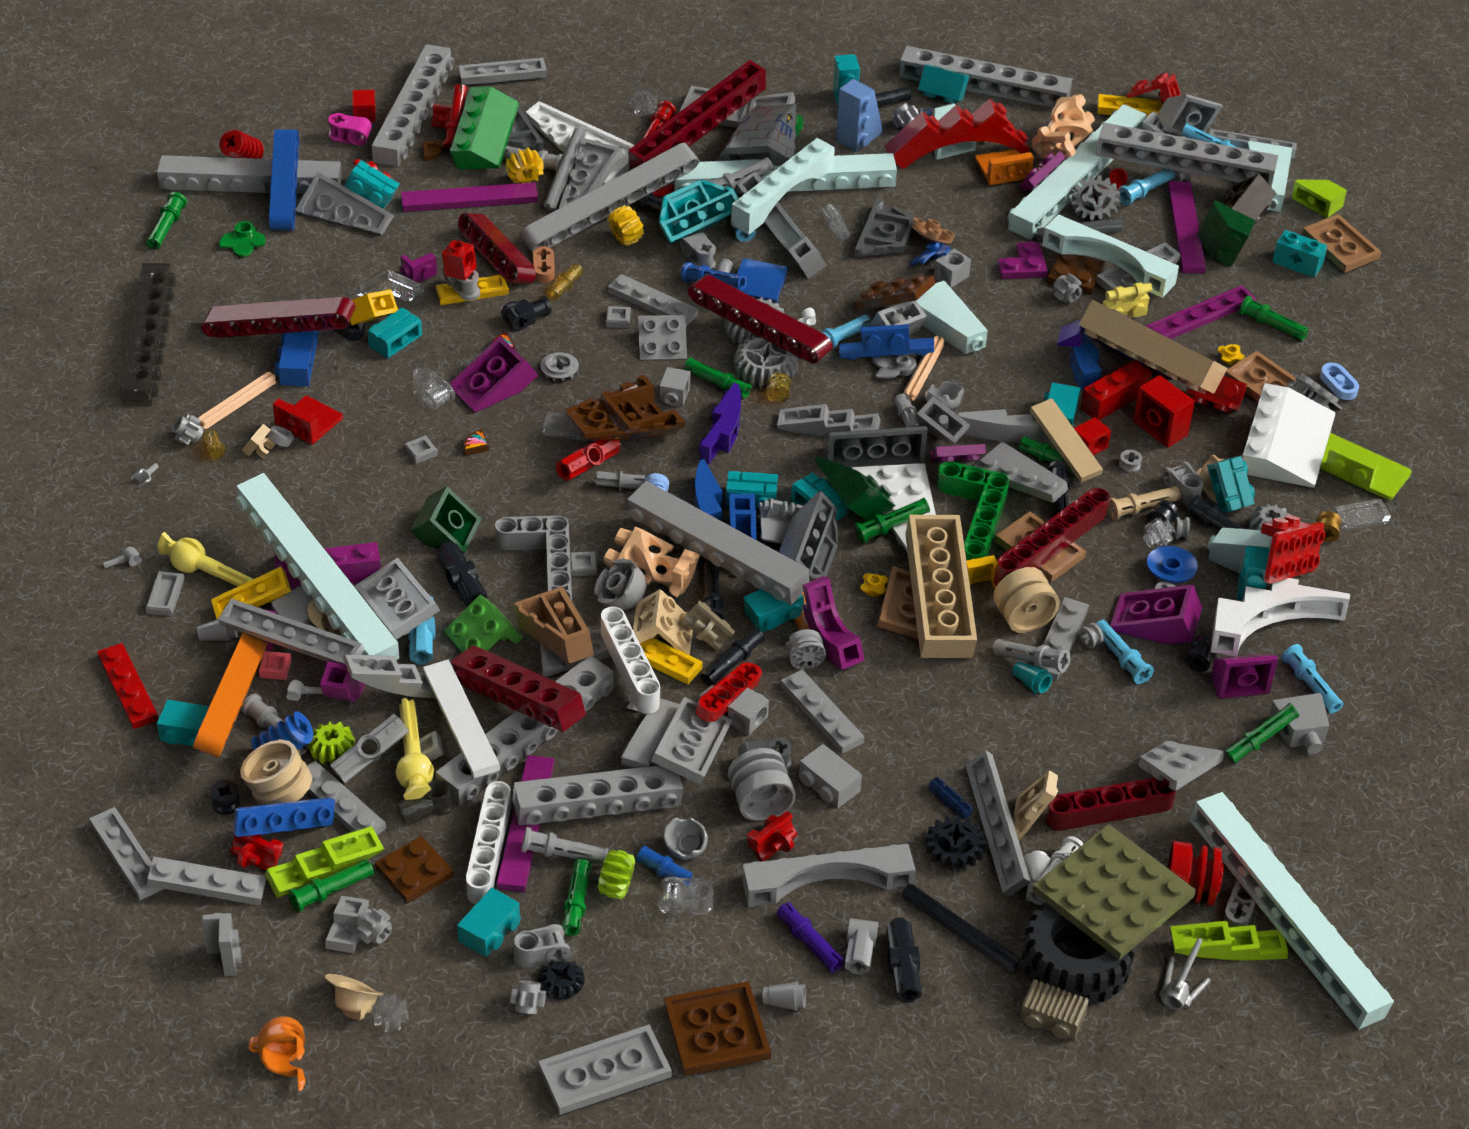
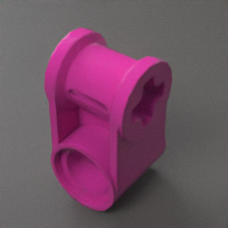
(350, 129)

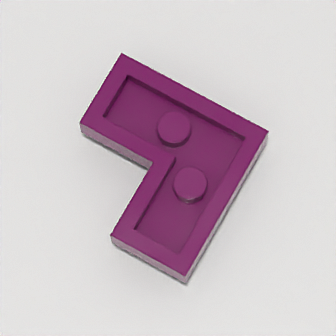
(1027, 265)

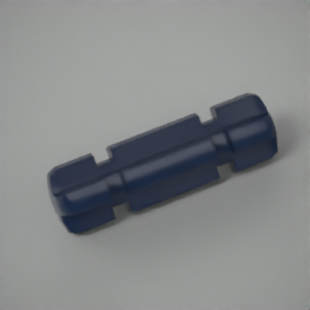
(950, 798)

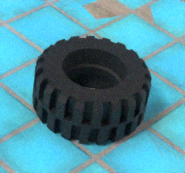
(1087, 978)

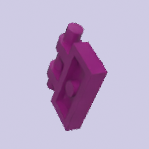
(1042, 171)
(953, 453)

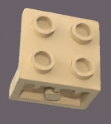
(663, 616)

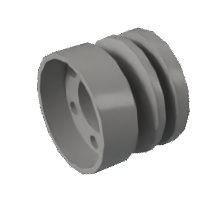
(761, 784)

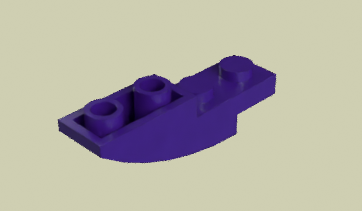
(724, 427)

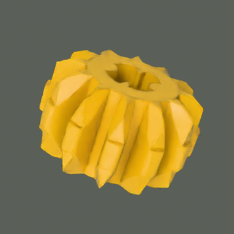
(524, 166)
(625, 225)

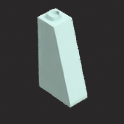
(1281, 172)
(952, 319)

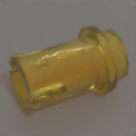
(214, 448)

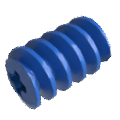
(294, 729)

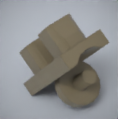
(708, 625)

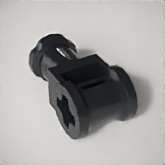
(525, 312)

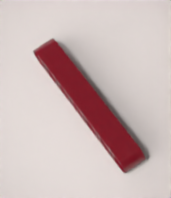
(278, 317)
(760, 319)
(1055, 534)

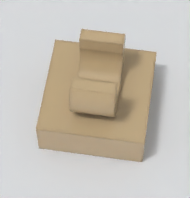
(258, 441)

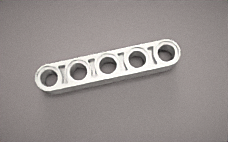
(630, 660)
(488, 841)

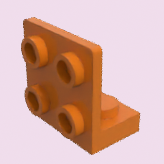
(1005, 166)

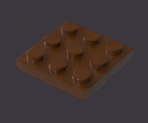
(717, 1028)

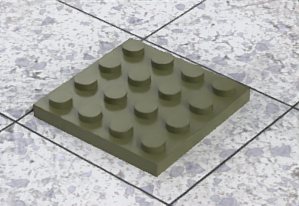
(1113, 891)

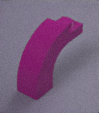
(840, 644)
(338, 683)

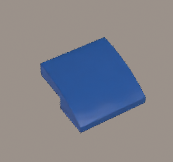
(763, 279)

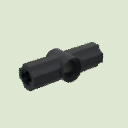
(460, 572)
(903, 960)

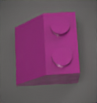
(1243, 675)

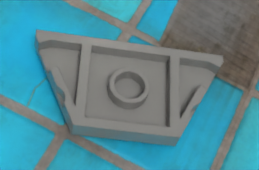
(1179, 762)

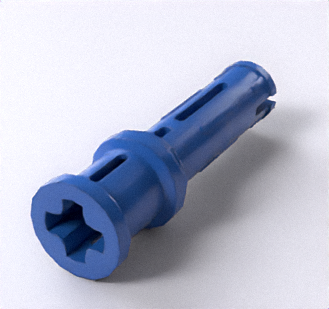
(696, 272)

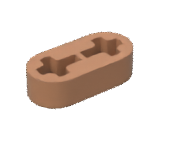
(547, 264)

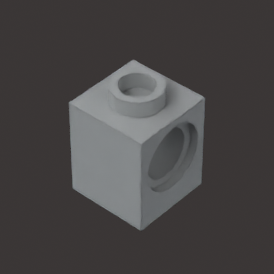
(952, 268)
(674, 387)
(748, 711)

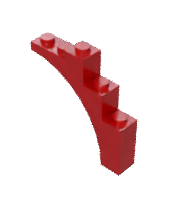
(956, 126)

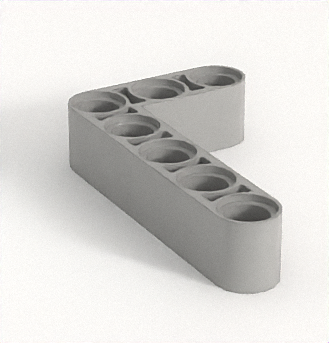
(540, 533)

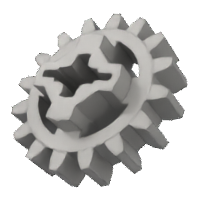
(1106, 196)

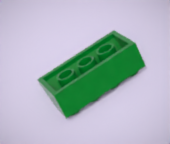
(483, 129)

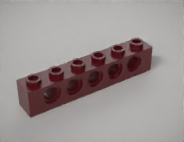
(519, 688)

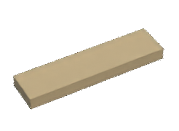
(1066, 440)

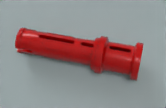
(458, 104)
(660, 117)

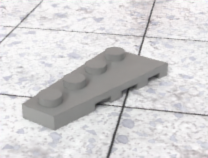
(591, 170)
(339, 205)
(1118, 277)
(1023, 473)

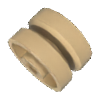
(1026, 600)
(276, 773)

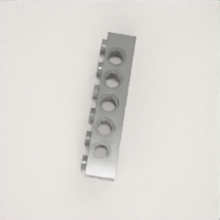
(596, 794)

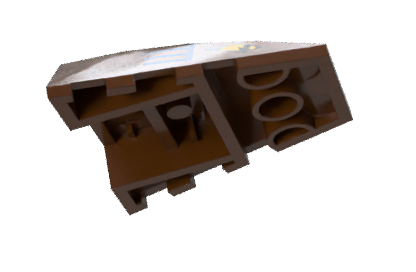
(625, 414)

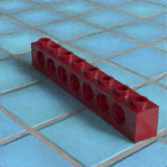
(702, 114)

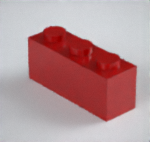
(1114, 390)

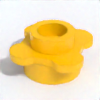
(1230, 354)
(874, 584)

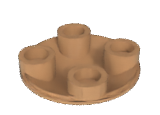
(931, 231)

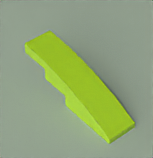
(324, 861)
(1229, 942)

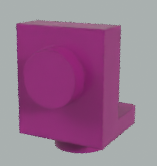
(420, 268)

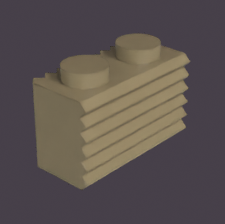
(1053, 1010)

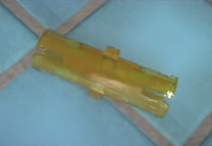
(564, 281)

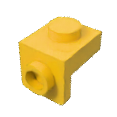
(981, 569)

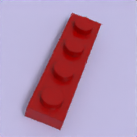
(128, 686)

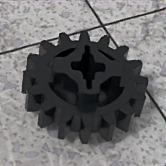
(968, 846)

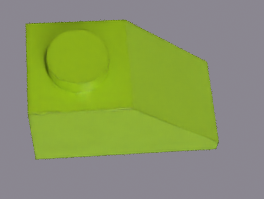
(1319, 196)

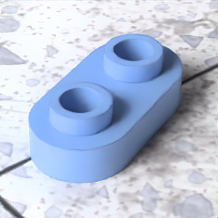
(1339, 381)

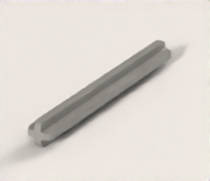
(564, 169)

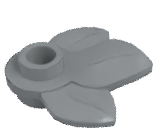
(892, 366)

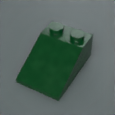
(856, 490)

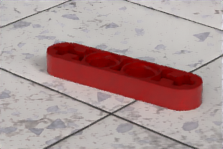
(725, 689)

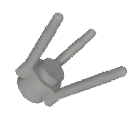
(1176, 993)

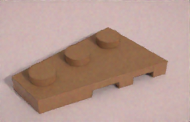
(898, 605)

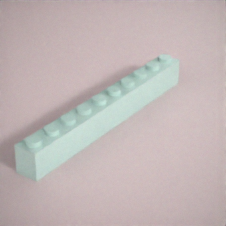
(847, 173)
(1057, 188)
(313, 567)
(1291, 911)

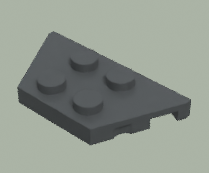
(523, 133)
(885, 231)

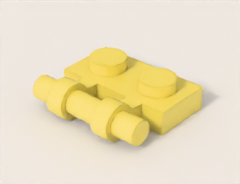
(1129, 301)

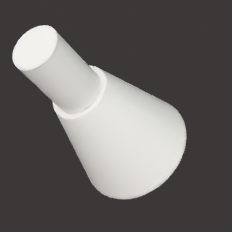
(1036, 865)

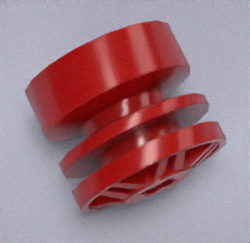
(1198, 872)

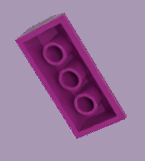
(354, 561)

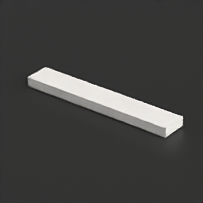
(461, 719)

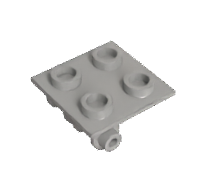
(662, 337)
(1309, 389)
(776, 519)

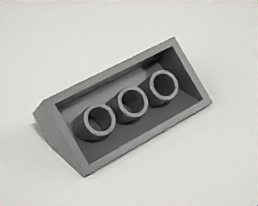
(876, 447)

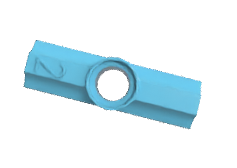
(421, 642)

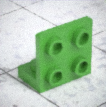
(481, 626)

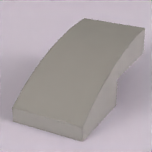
(344, 932)

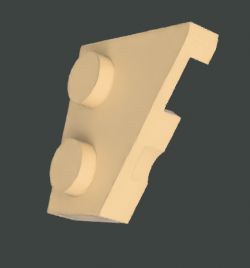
(1033, 802)

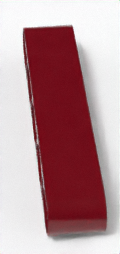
(496, 248)
(1109, 803)

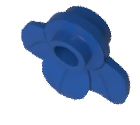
(933, 252)

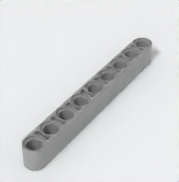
(610, 196)

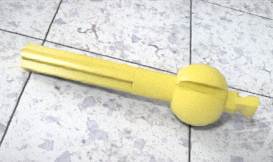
(189, 555)
(414, 769)

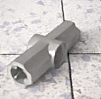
(356, 760)

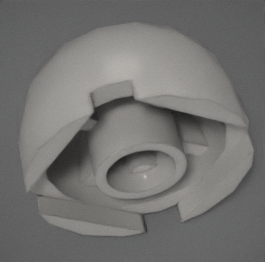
(621, 585)

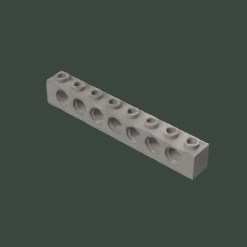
(990, 77)
(412, 105)
(1184, 154)
(522, 735)

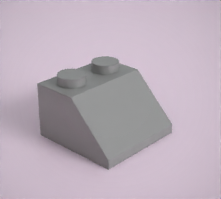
(1190, 110)

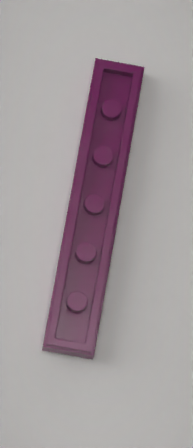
(469, 197)
(1186, 227)
(1201, 313)
(517, 864)

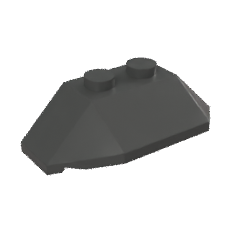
(813, 536)

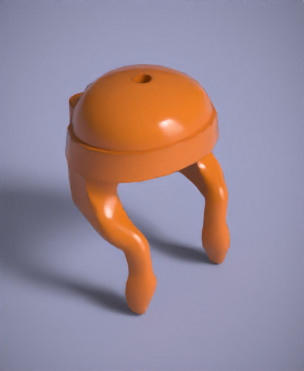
(277, 1044)

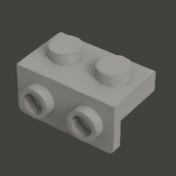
(223, 939)

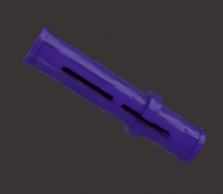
(803, 930)

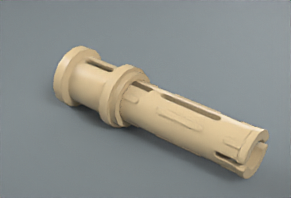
(1134, 504)

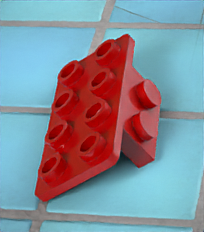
(1292, 548)

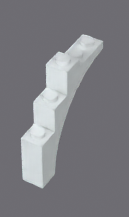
(1262, 607)

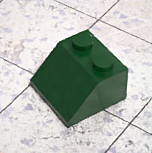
(1224, 232)
(444, 520)

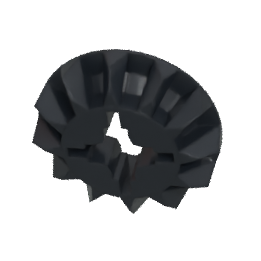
(564, 988)

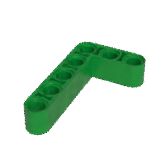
(983, 486)

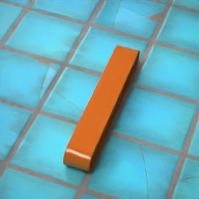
(230, 695)

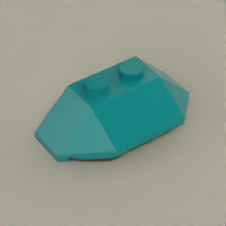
(695, 209)

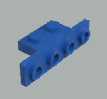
(885, 341)
(283, 817)

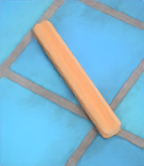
(923, 370)
(237, 400)

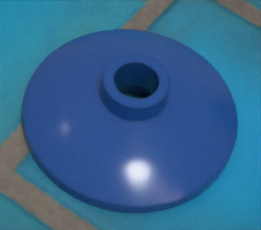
(1172, 564)

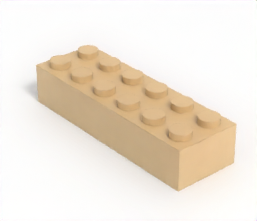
(1157, 350)
(940, 586)

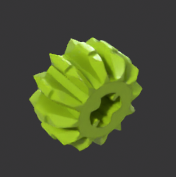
(330, 742)
(616, 874)

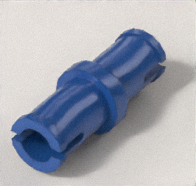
(662, 865)

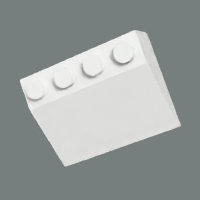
(1287, 437)

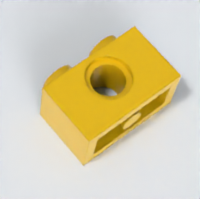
(373, 307)

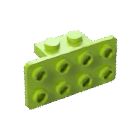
(1364, 467)

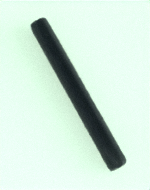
(961, 927)

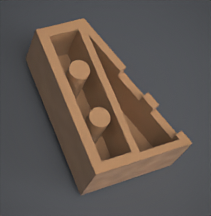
(555, 624)

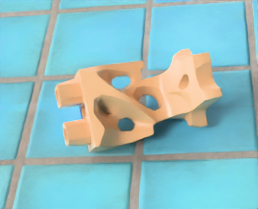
(1056, 135)
(636, 549)

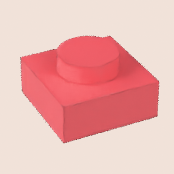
(275, 665)

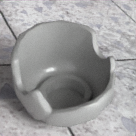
(948, 393)
(685, 838)

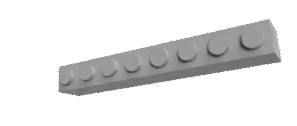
(235, 173)
(718, 542)

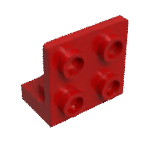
(1166, 83)
(1226, 397)
(306, 418)

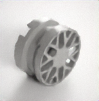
(805, 647)

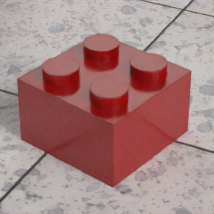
(1163, 411)

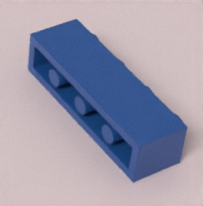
(296, 358)

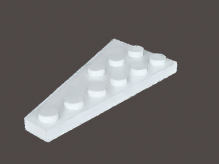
(559, 128)
(907, 484)

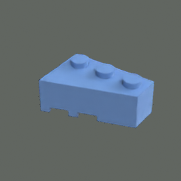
(857, 116)

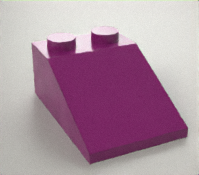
(493, 376)
(1159, 614)

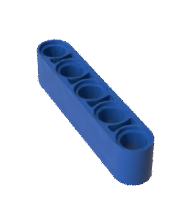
(284, 179)

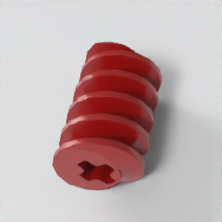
(240, 145)

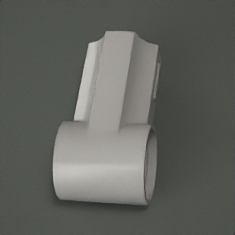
(860, 941)

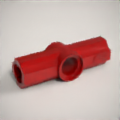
(586, 458)

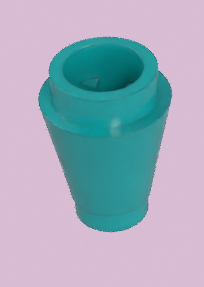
(1033, 677)

